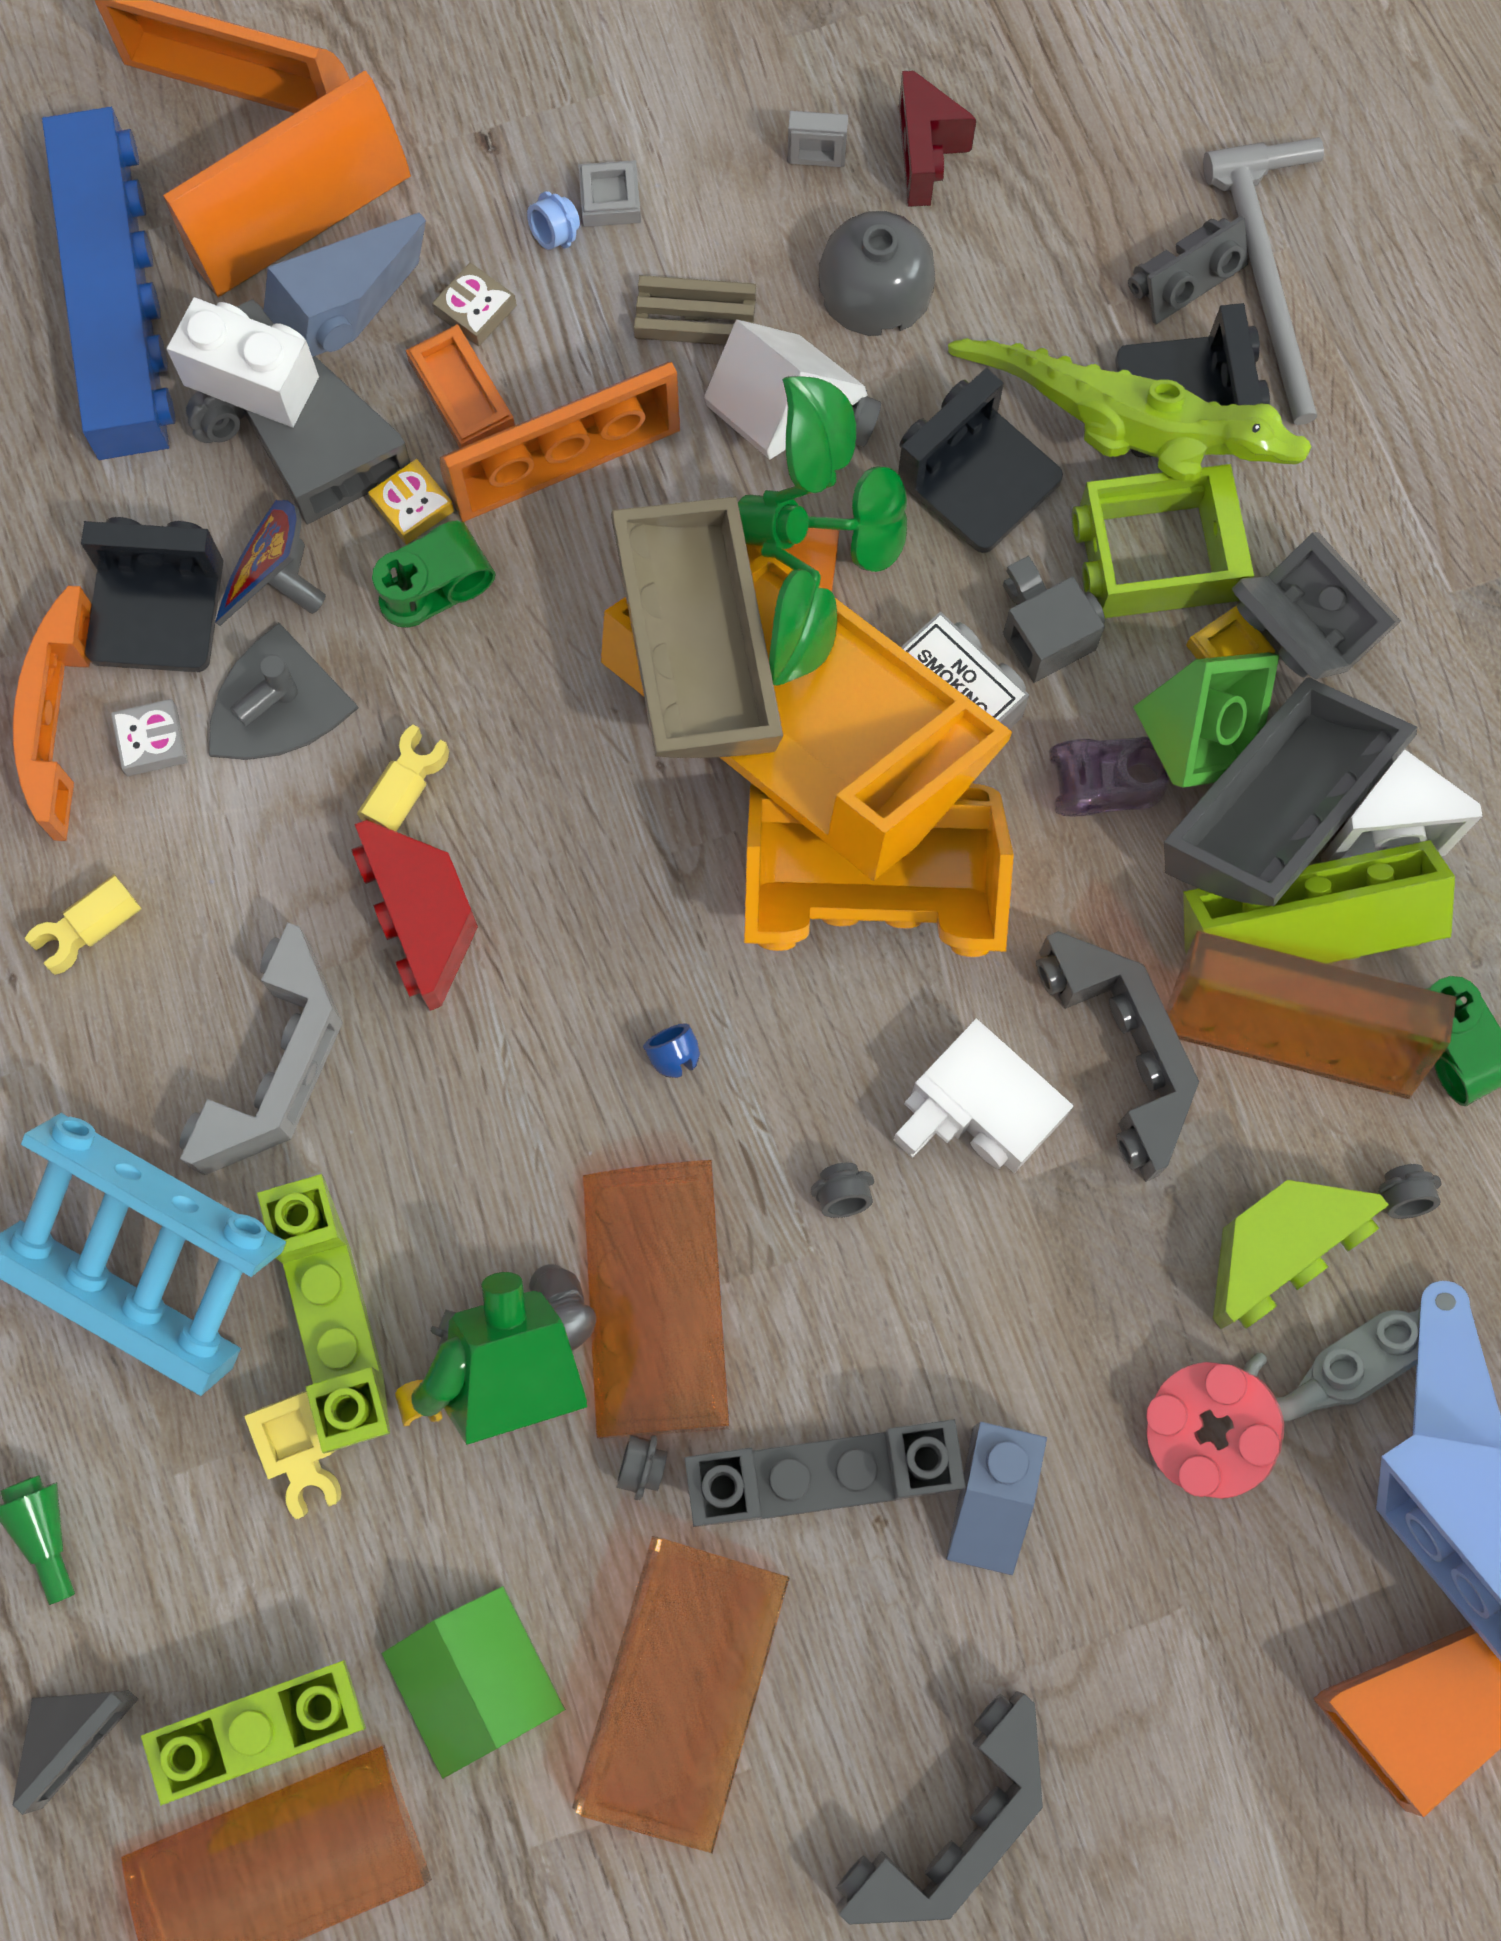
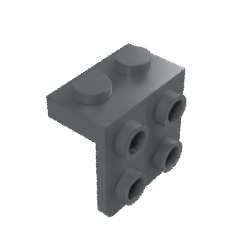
(1316, 610)

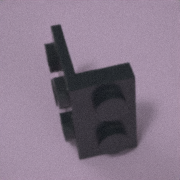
(1210, 367)
(976, 465)
(152, 594)

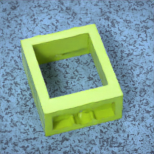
(1157, 493)

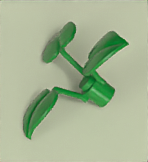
(817, 444)

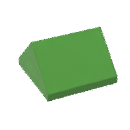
(1208, 714)
(472, 1681)

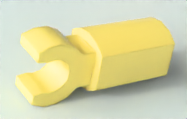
(402, 781)
(85, 923)

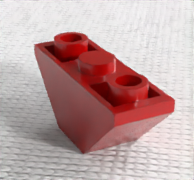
(420, 906)

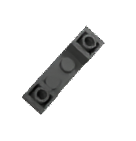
(1085, 971)
(824, 1474)
(886, 1894)

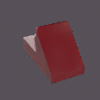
(929, 129)

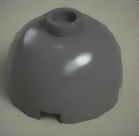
(877, 273)

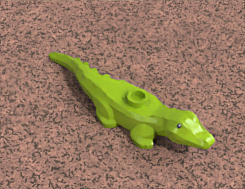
(1144, 413)

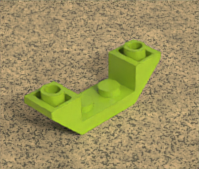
(330, 1313)

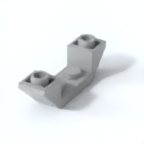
(225, 1135)

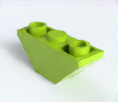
(1284, 1242)
(252, 1732)

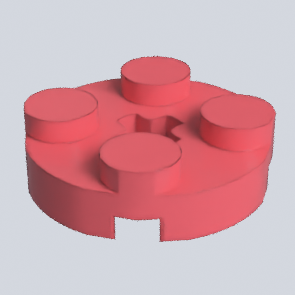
(1200, 1466)

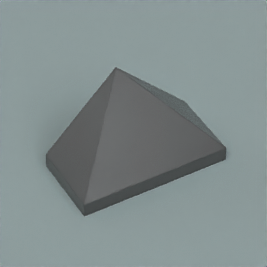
(60, 1738)

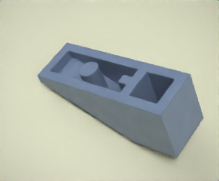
(344, 285)

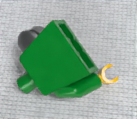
(507, 1358)

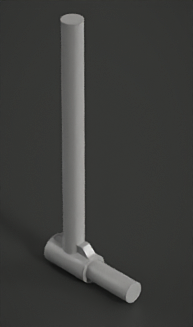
(1240, 171)

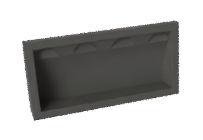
(1285, 795)

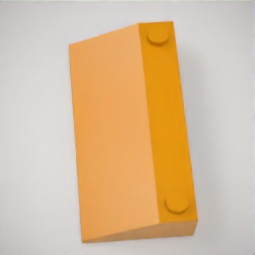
(867, 740)

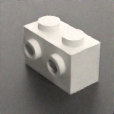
(243, 361)

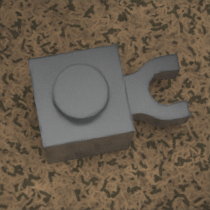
(1049, 624)

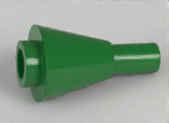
(34, 1524)

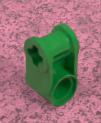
(435, 572)
(1473, 1058)

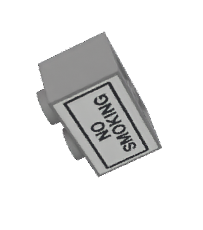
(957, 658)

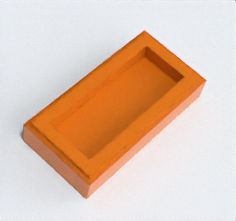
(459, 387)

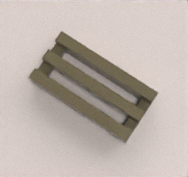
(694, 301)

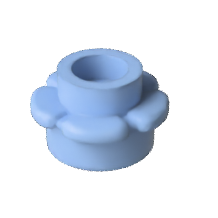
(553, 221)

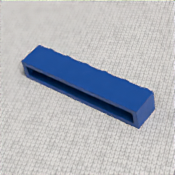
(106, 284)

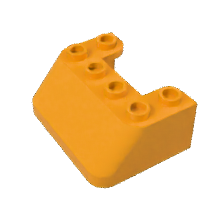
(950, 879)

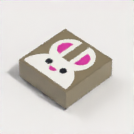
(474, 303)

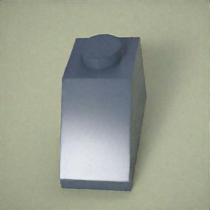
(998, 1497)

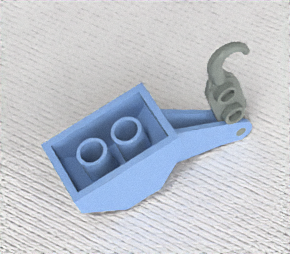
(1446, 1478)

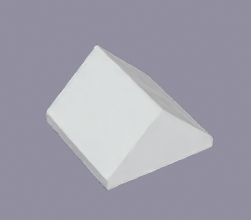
(749, 383)
(1405, 809)

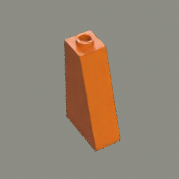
(1423, 1717)

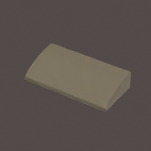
(697, 629)

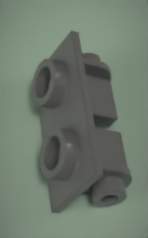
(1203, 262)

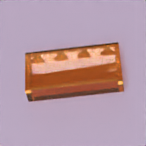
(1309, 1015)
(655, 1300)
(681, 1695)
(281, 1861)

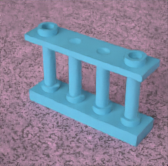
(104, 1303)

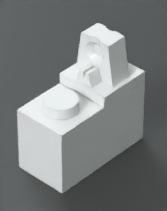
(990, 1094)

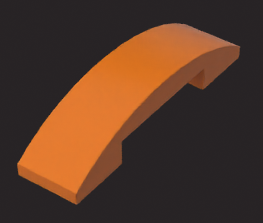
(56, 644)

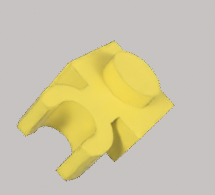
(290, 1445)

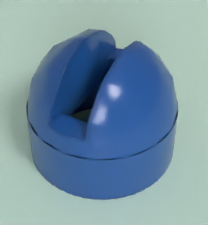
(671, 1049)

